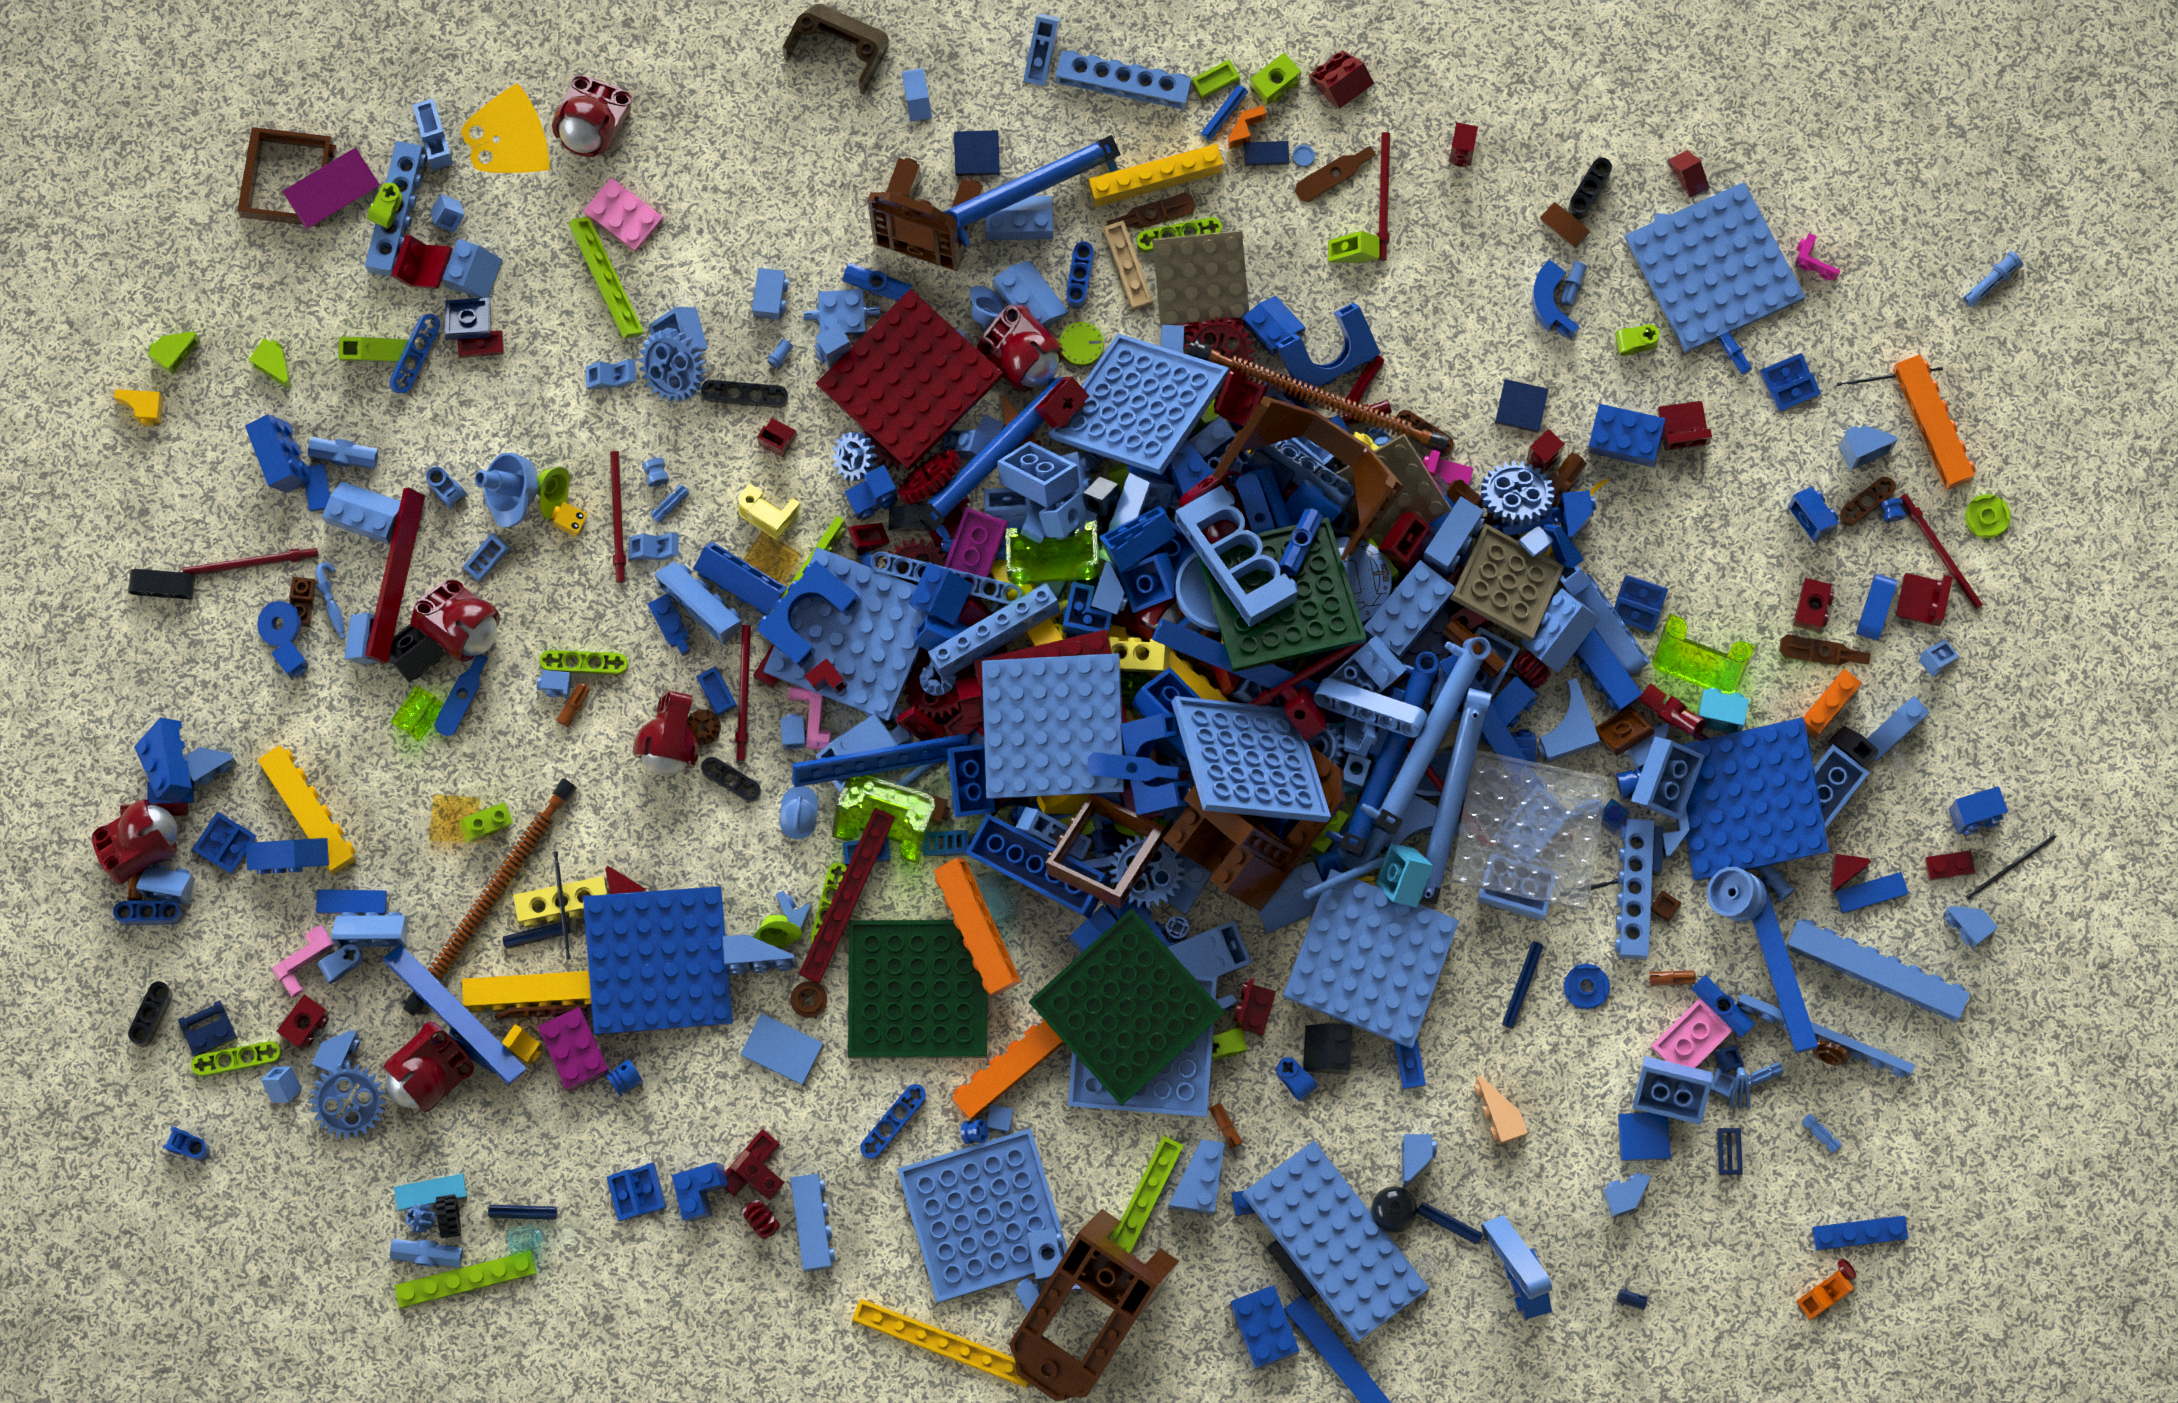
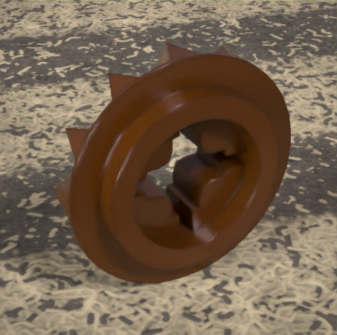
(713, 726)
(808, 988)
(1831, 1053)

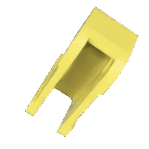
(763, 514)

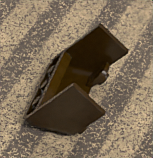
(869, 40)

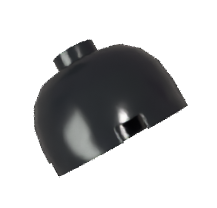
(1394, 1209)

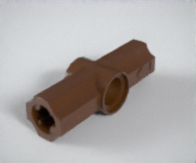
(1565, 476)
(1458, 634)

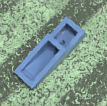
(432, 134)

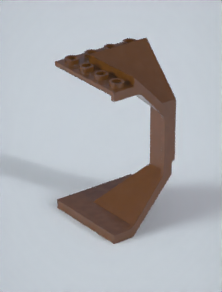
(1279, 421)

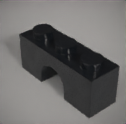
(1102, 500)

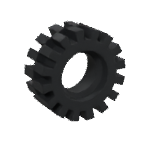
(448, 1216)

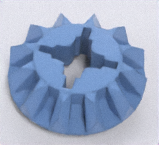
(933, 686)

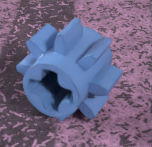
(420, 1218)

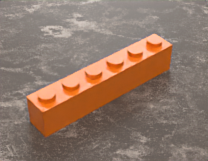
(1934, 422)
(977, 926)
(1006, 1070)

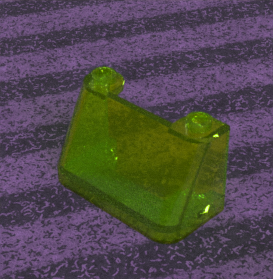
(1053, 559)
(1698, 662)
(911, 808)

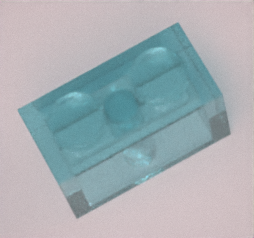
(994, 894)

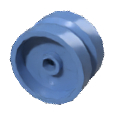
(1736, 894)

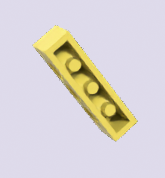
(1156, 662)
(549, 896)

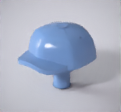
(509, 487)

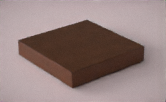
(1624, 731)

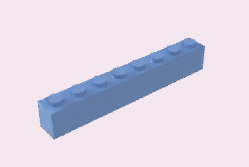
(1878, 970)

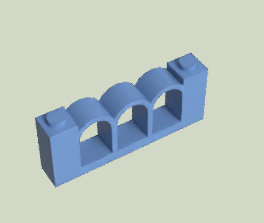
(1219, 506)

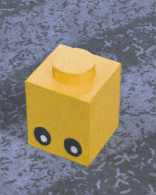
(568, 518)

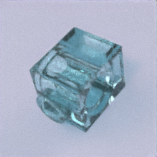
(514, 1234)

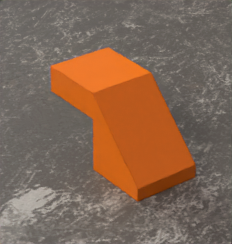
(1240, 131)
(1825, 1294)

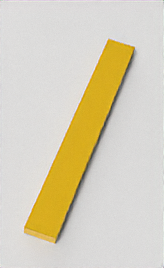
(937, 1341)

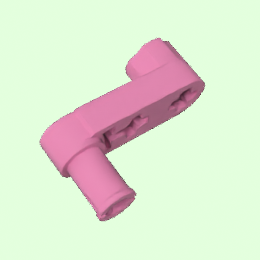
(816, 738)
(319, 944)

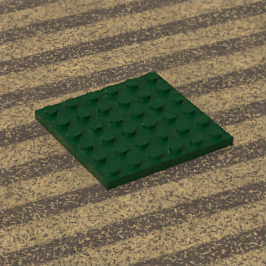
(1316, 622)
(913, 992)
(1126, 1007)

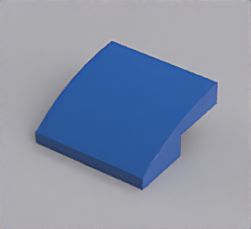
(1790, 382)
(1307, 497)
(1640, 602)
(223, 842)
(1644, 1137)
(636, 1192)

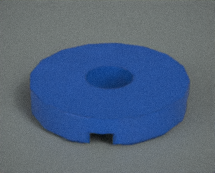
(267, 623)
(1581, 999)

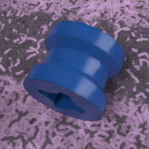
(1893, 510)
(974, 1131)

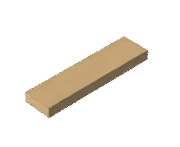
(1127, 265)

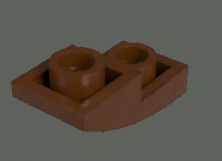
(1565, 225)
(302, 598)

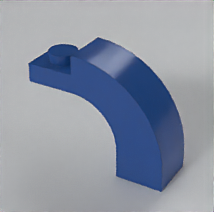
(1543, 304)
(933, 632)

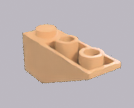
(1505, 1117)

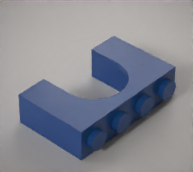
(1357, 349)
(814, 583)
(1138, 740)

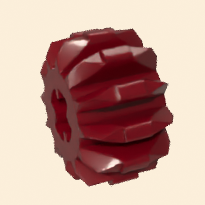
(1531, 669)
(761, 1219)

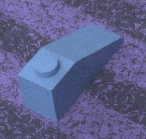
(1041, 49)
(1898, 726)
(1049, 830)

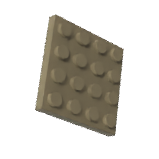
(1200, 277)
(1417, 496)
(1507, 583)

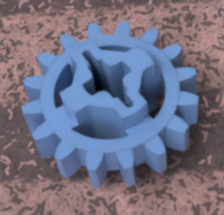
(853, 456)

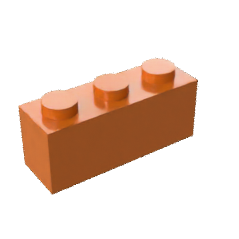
(1831, 703)

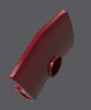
(1673, 712)

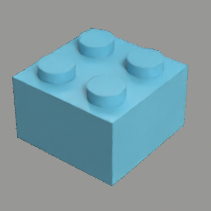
(1722, 710)
(1404, 875)

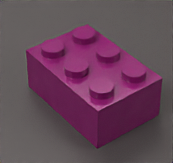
(573, 1049)

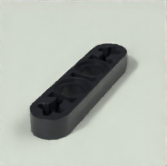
(744, 396)

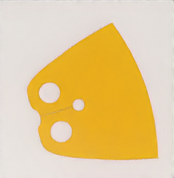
(520, 132)

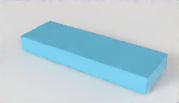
(427, 1191)

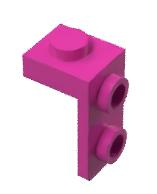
(1808, 263)
(1446, 469)

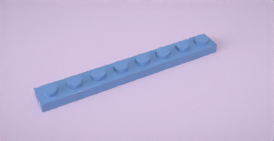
(1854, 1048)

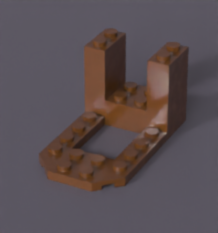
(907, 224)
(1240, 871)
(1112, 1278)

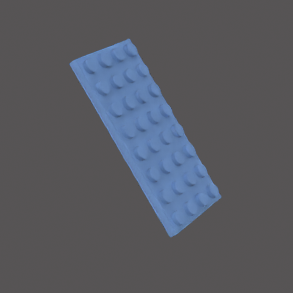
(1335, 1241)

